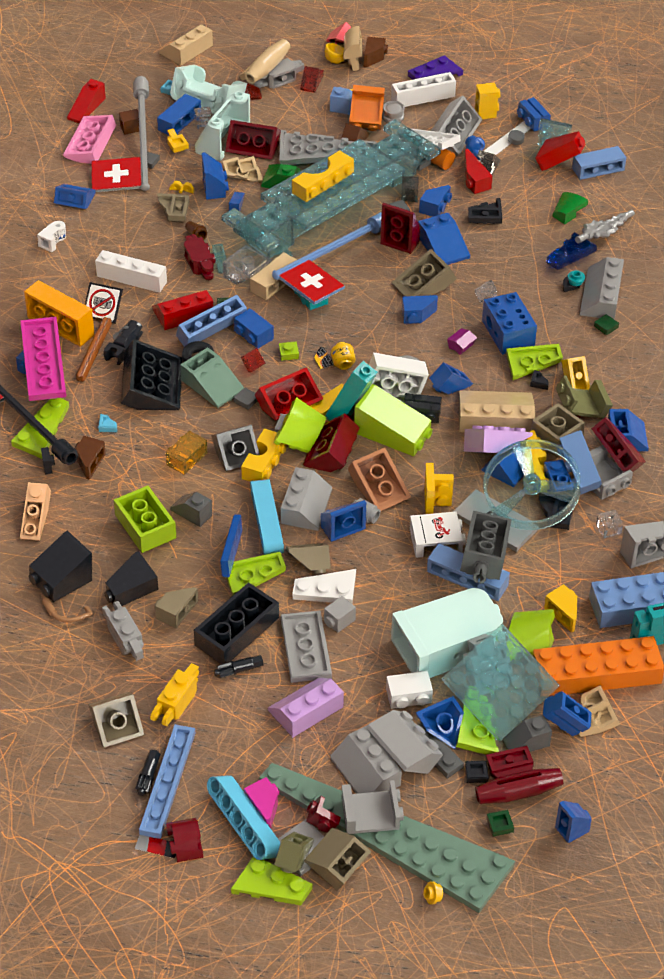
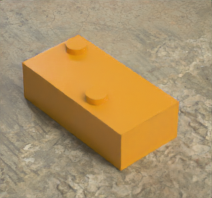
(73, 317)

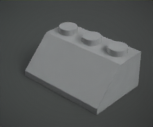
(305, 500)
(405, 742)
(365, 763)

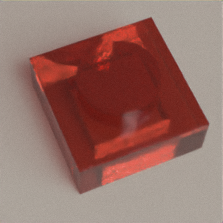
(253, 360)

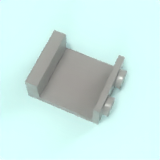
(371, 810)

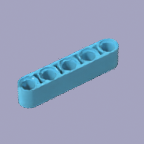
(266, 516)
(243, 817)

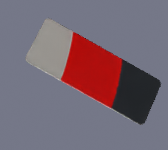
(154, 845)

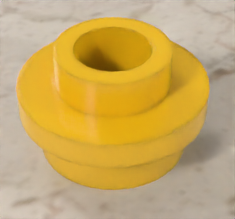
(433, 892)

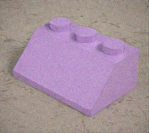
(308, 705)

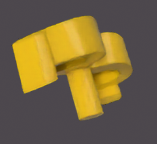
(177, 185)

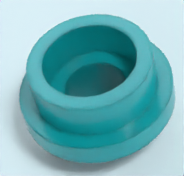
(576, 278)

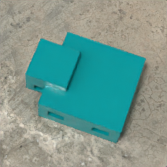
(649, 623)

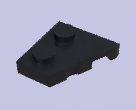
(486, 213)
(551, 507)

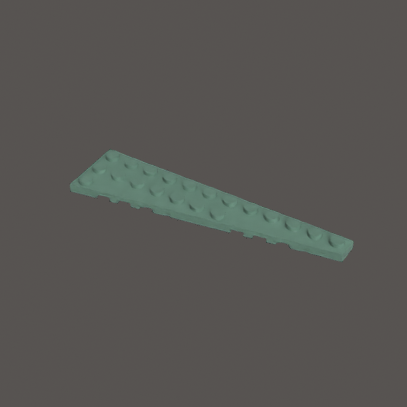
(460, 867)

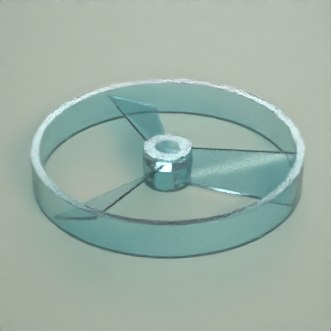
(533, 485)

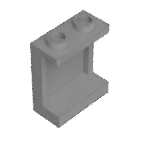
(611, 475)

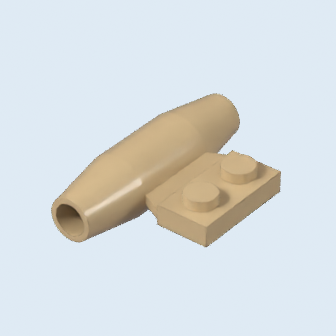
(266, 62)

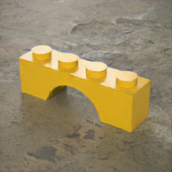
(310, 185)

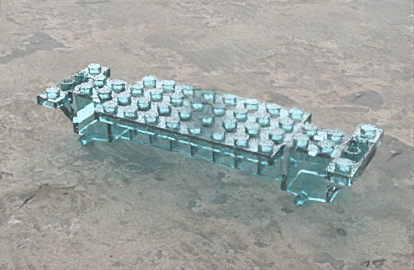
(376, 166)

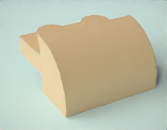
(353, 47)

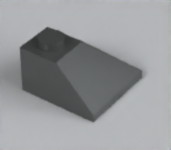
(234, 446)

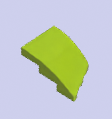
(300, 427)
(533, 628)

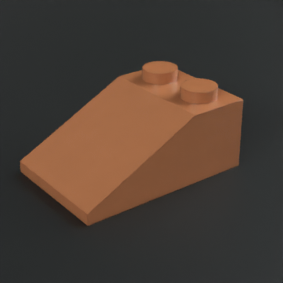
(379, 480)

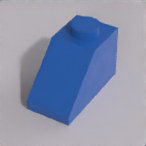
(418, 308)
(449, 379)
(572, 821)

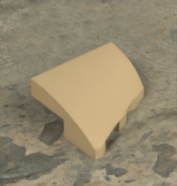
(242, 169)
(602, 715)

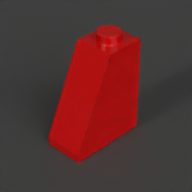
(559, 149)

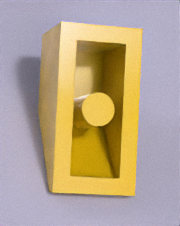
(576, 372)
(565, 606)

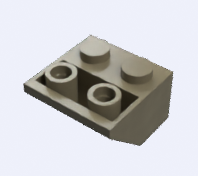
(337, 857)

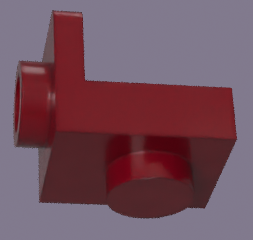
(321, 817)

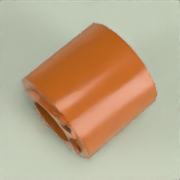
(444, 159)

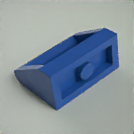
(73, 196)

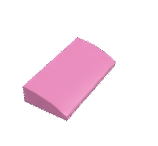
(90, 138)

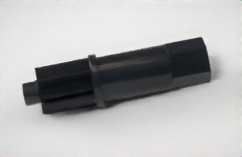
(238, 666)
(147, 775)

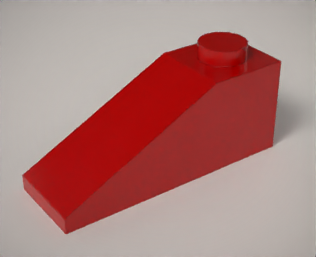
(88, 100)
(477, 176)

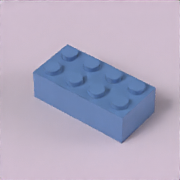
(619, 598)

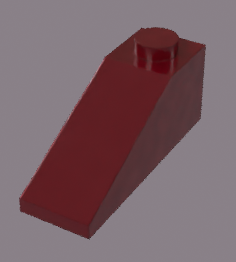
(618, 446)

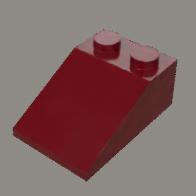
(399, 228)

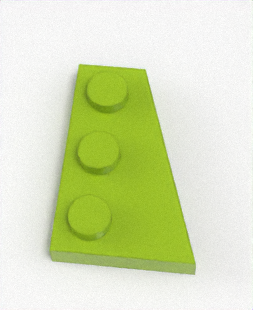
(269, 881)

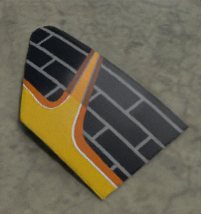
(323, 358)

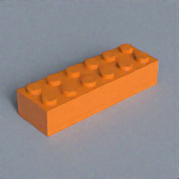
(605, 663)

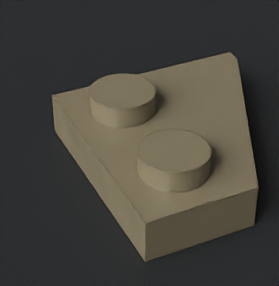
(174, 206)

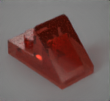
(311, 79)

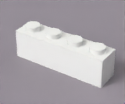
(424, 89)
(131, 271)

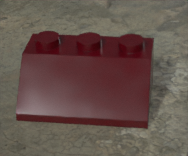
(252, 139)
(333, 445)

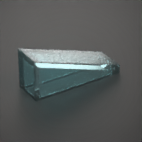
(219, 253)

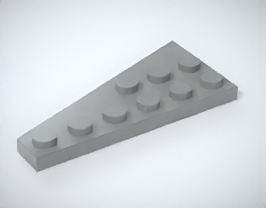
(310, 147)

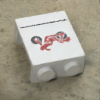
(435, 529)

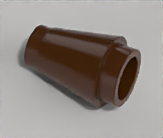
(197, 229)

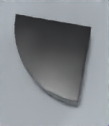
(567, 286)
(539, 381)

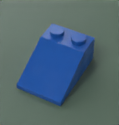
(444, 238)

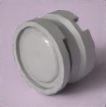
(393, 110)

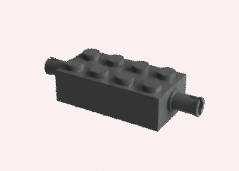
(486, 546)

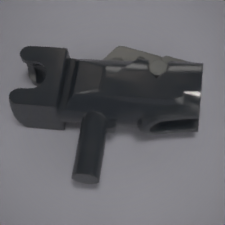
(122, 340)

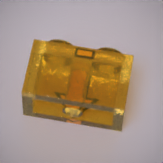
(186, 452)

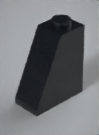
(131, 581)

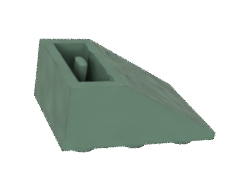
(210, 377)

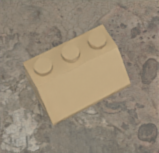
(189, 45)

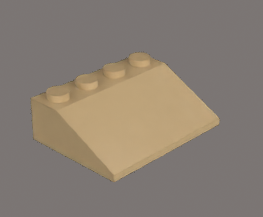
(495, 409)

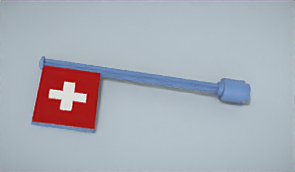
(313, 281)

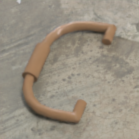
(53, 613)

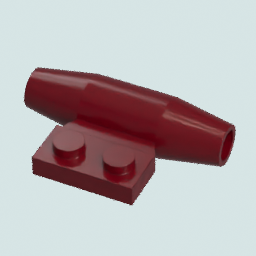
(516, 777)

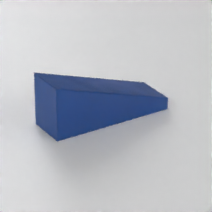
(236, 201)

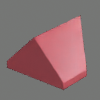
(338, 33)

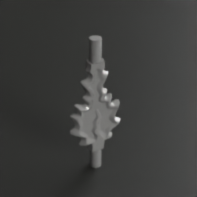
(603, 228)

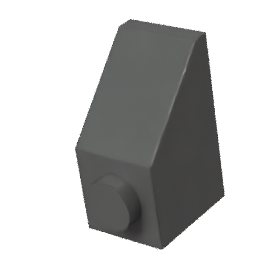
(194, 508)
(531, 733)

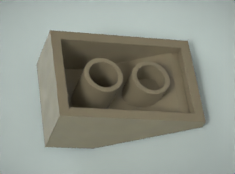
(425, 276)

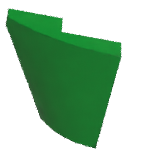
(568, 206)

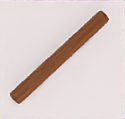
(93, 349)

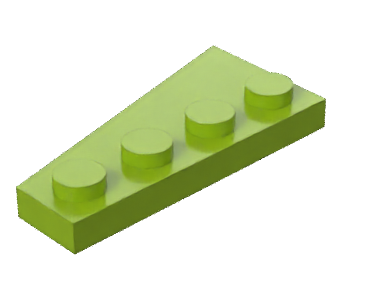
(49, 416)

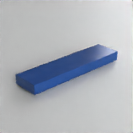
(231, 546)

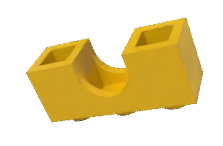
(260, 466)

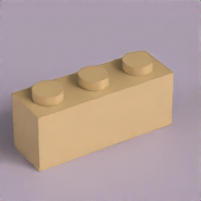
(263, 283)

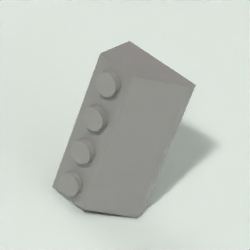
(458, 119)
(602, 288)

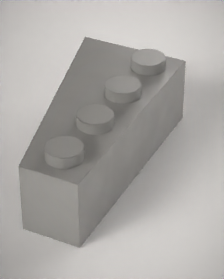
(643, 543)

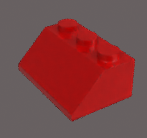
(182, 309)
(279, 395)

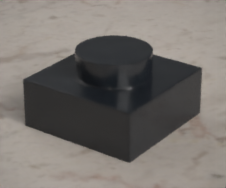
(48, 460)

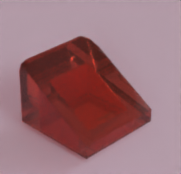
(255, 93)

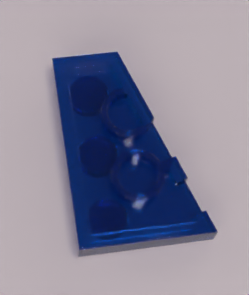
(570, 252)

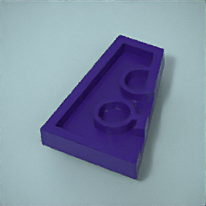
(435, 67)

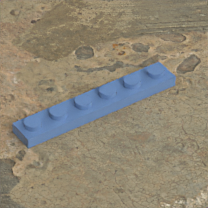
(167, 781)

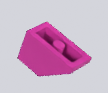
(264, 798)

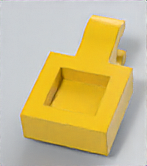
(176, 142)

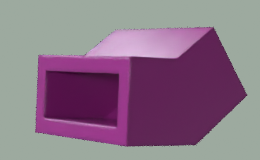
(461, 340)

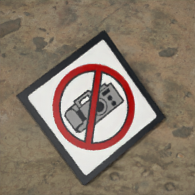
(103, 301)

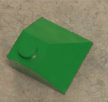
(277, 173)

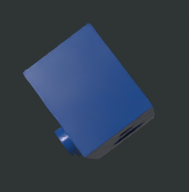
(509, 322)

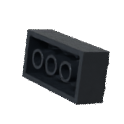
(236, 624)

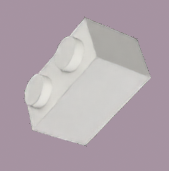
(409, 689)

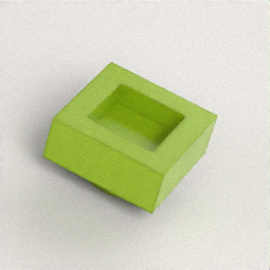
(288, 351)

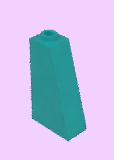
(352, 391)

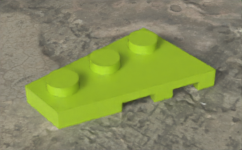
(525, 360)
(255, 570)
(475, 735)

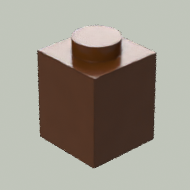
(129, 121)

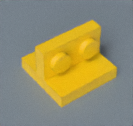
(437, 489)

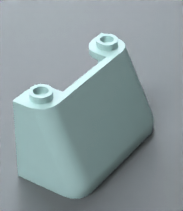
(191, 81)
(235, 108)

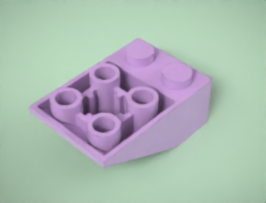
(492, 439)

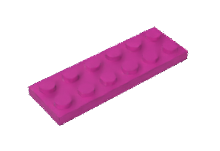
(43, 359)

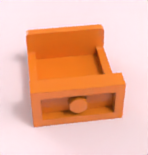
(367, 107)

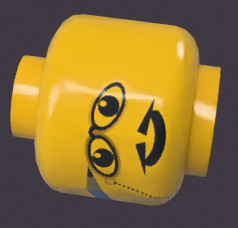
(343, 355)

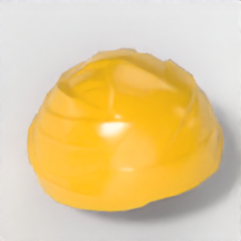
(334, 53)

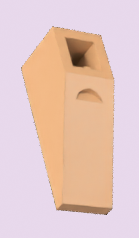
(35, 511)

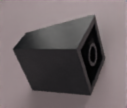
(62, 567)

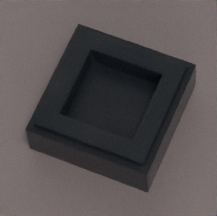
(476, 771)

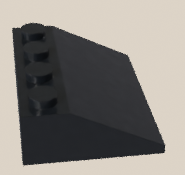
(151, 378)

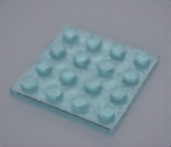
(500, 682)

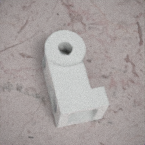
(52, 235)

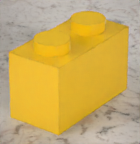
(487, 100)

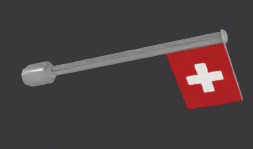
(126, 172)

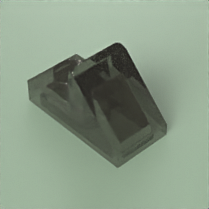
(489, 161)

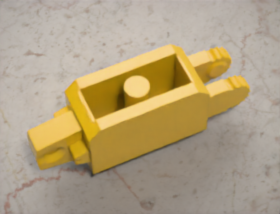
(176, 695)

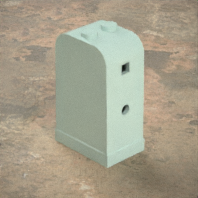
(437, 632)

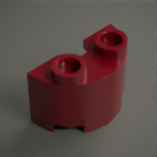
(186, 839)

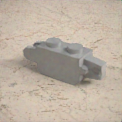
(282, 74)
(124, 631)

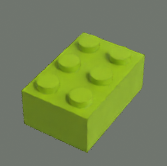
(145, 519)

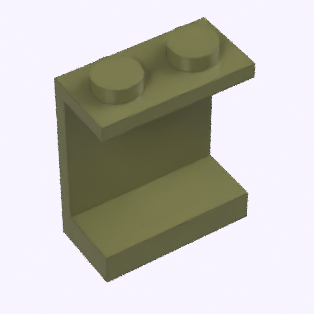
(583, 402)

